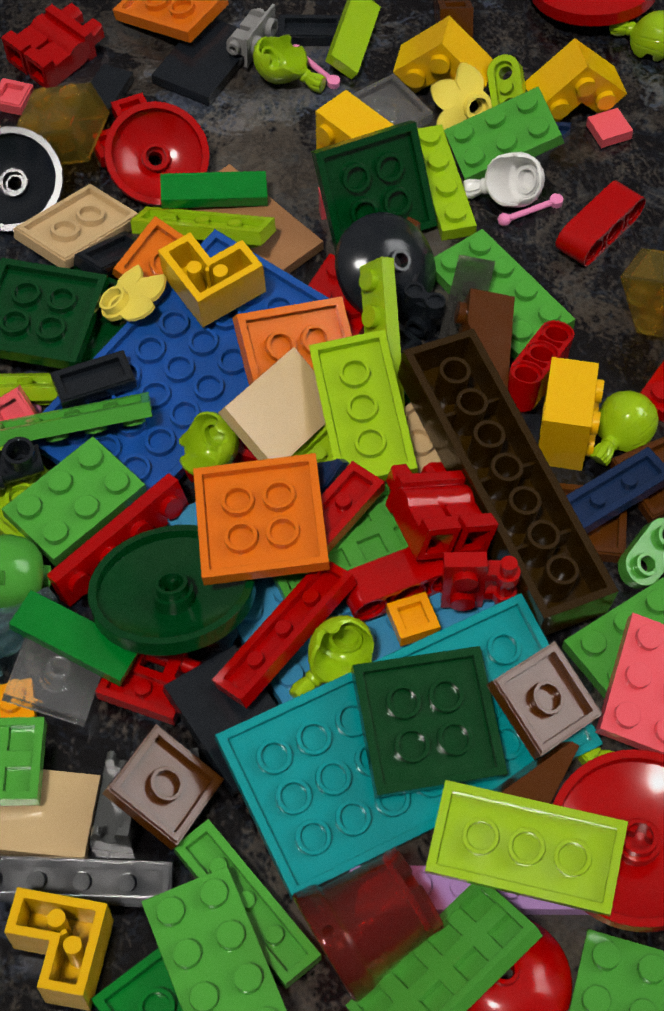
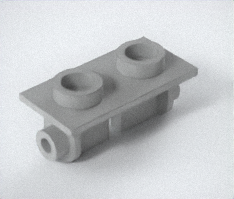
(253, 27)

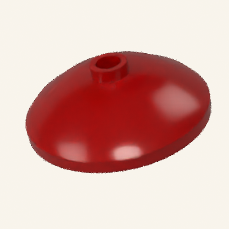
(153, 131)
(538, 981)

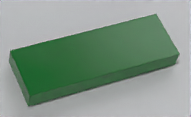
(213, 189)
(71, 637)

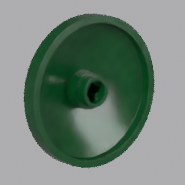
(153, 595)

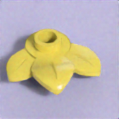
(457, 95)
(132, 296)

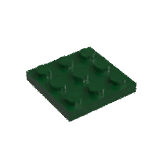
(374, 175)
(47, 312)
(428, 721)

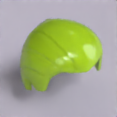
(645, 35)
(283, 63)
(625, 424)
(208, 442)
(333, 651)

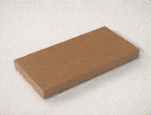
(291, 242)

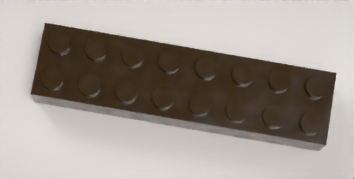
(487, 439)

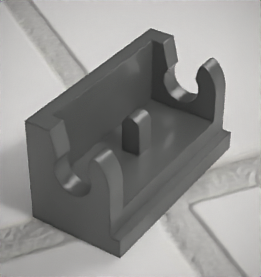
(112, 826)

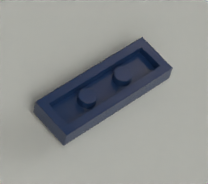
(618, 489)

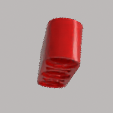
(600, 223)
(531, 368)
(391, 580)

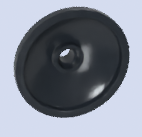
(34, 162)
(384, 236)

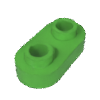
(649, 548)

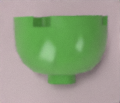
(20, 569)

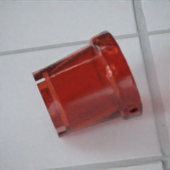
(369, 919)

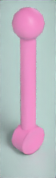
(333, 81)
(555, 201)

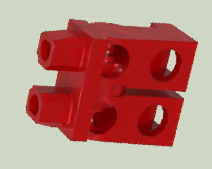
(53, 45)
(439, 509)

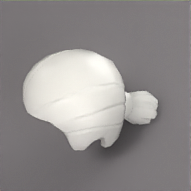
(510, 180)

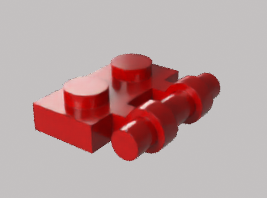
(472, 578)
(144, 686)

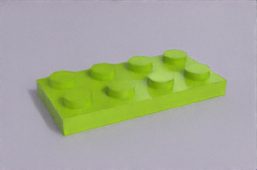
(363, 402)
(527, 847)

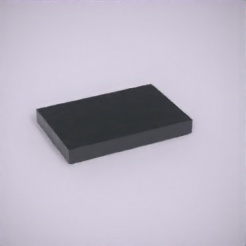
(200, 67)
(210, 711)

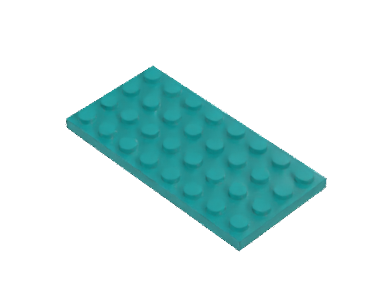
(310, 771)

